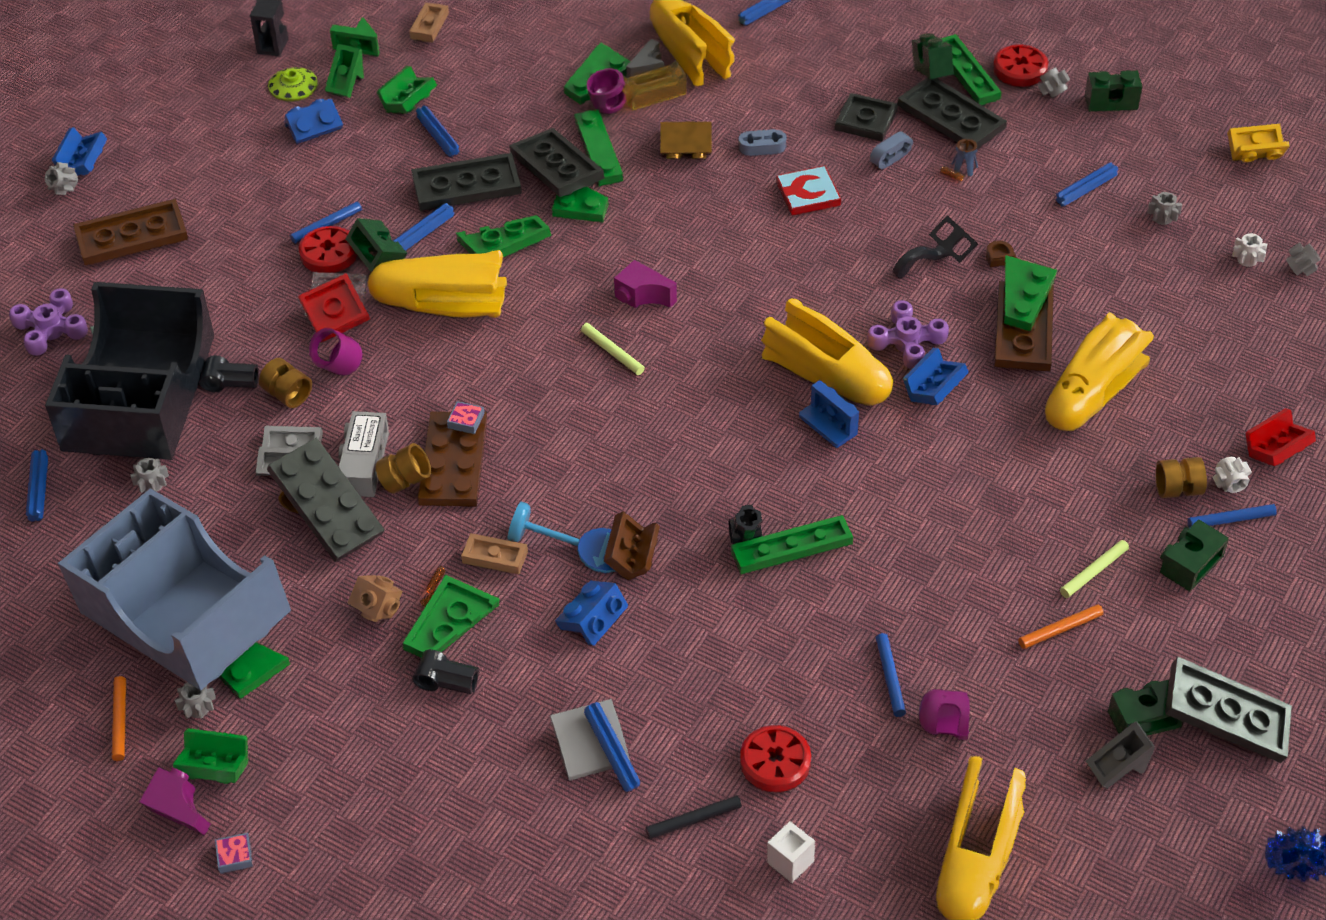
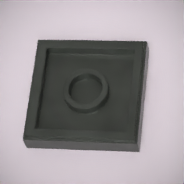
(866, 117)

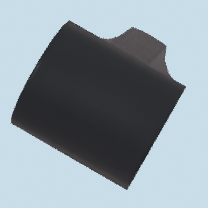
(220, 374)
(745, 525)
(437, 671)

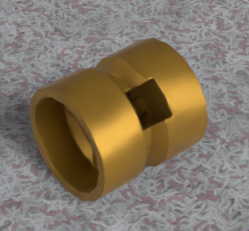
(285, 382)
(405, 468)
(1185, 477)

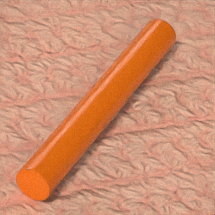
(1060, 626)
(119, 718)

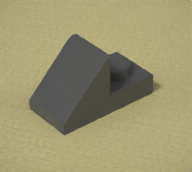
(646, 60)
(1123, 753)

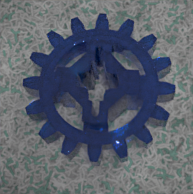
(1297, 853)

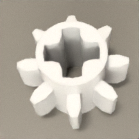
(1249, 250)
(1232, 474)

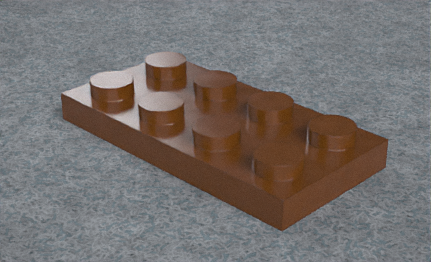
(130, 232)
(1024, 348)
(454, 463)

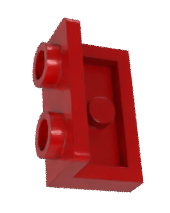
(1278, 438)

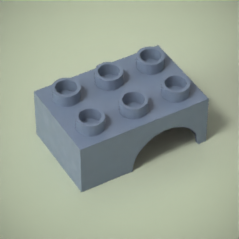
(172, 590)

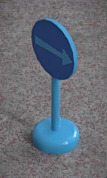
(590, 546)

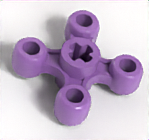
(48, 322)
(907, 334)

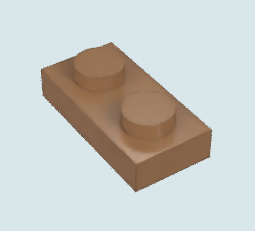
(429, 22)
(494, 553)

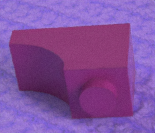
(642, 285)
(172, 798)

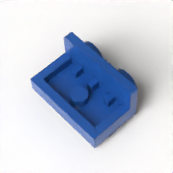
(313, 120)
(80, 151)
(933, 378)
(830, 415)
(593, 610)

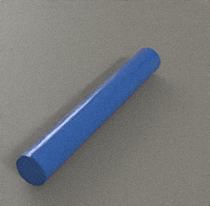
(327, 221)
(1235, 515)
(890, 675)

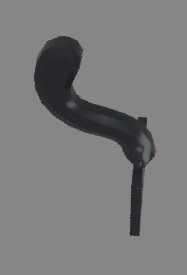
(943, 249)

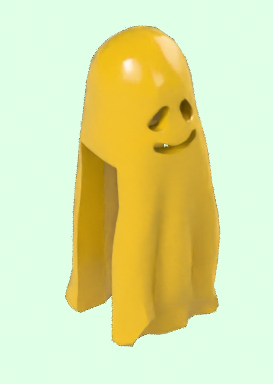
(694, 39)
(442, 284)
(825, 352)
(1097, 372)
(969, 877)

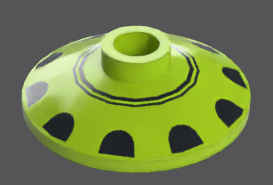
(293, 84)

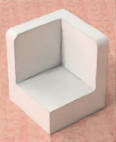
(791, 851)

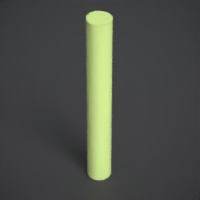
(612, 349)
(1094, 569)

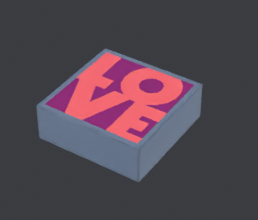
(465, 417)
(233, 853)

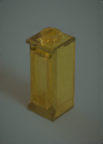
(655, 86)

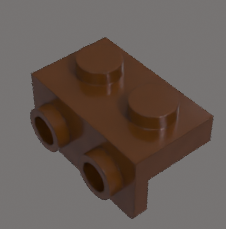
(631, 546)

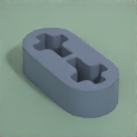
(763, 142)
(891, 150)

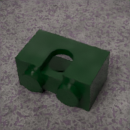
(932, 56)
(1102, 86)
(373, 236)
(1194, 555)
(1128, 706)

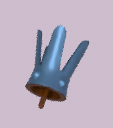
(965, 150)

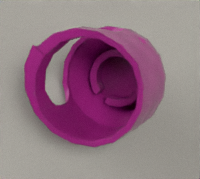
(606, 90)
(344, 357)
(945, 713)

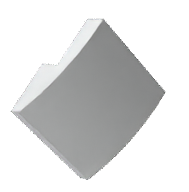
(281, 441)
(578, 743)

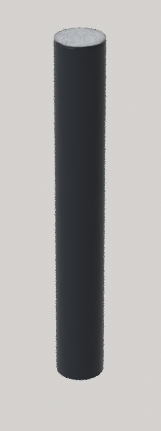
(693, 817)

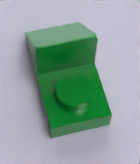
(360, 37)
(344, 70)

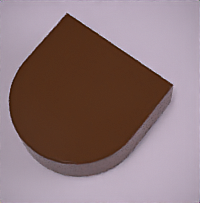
(996, 253)

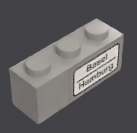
(363, 447)

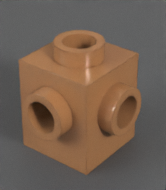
(375, 597)

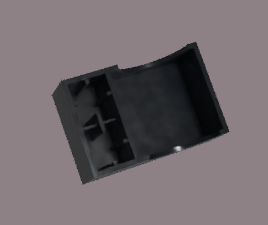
(137, 373)

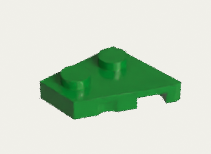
(581, 205)

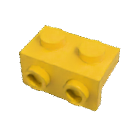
(1257, 142)

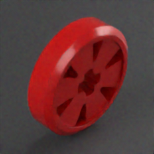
(1020, 65)
(320, 260)
(776, 775)

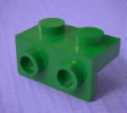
(405, 91)
(213, 755)

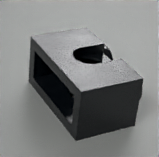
(272, 35)

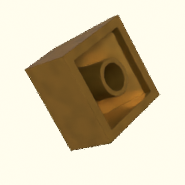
(686, 138)

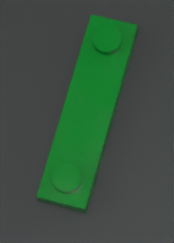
(971, 73)
(598, 145)
(791, 544)

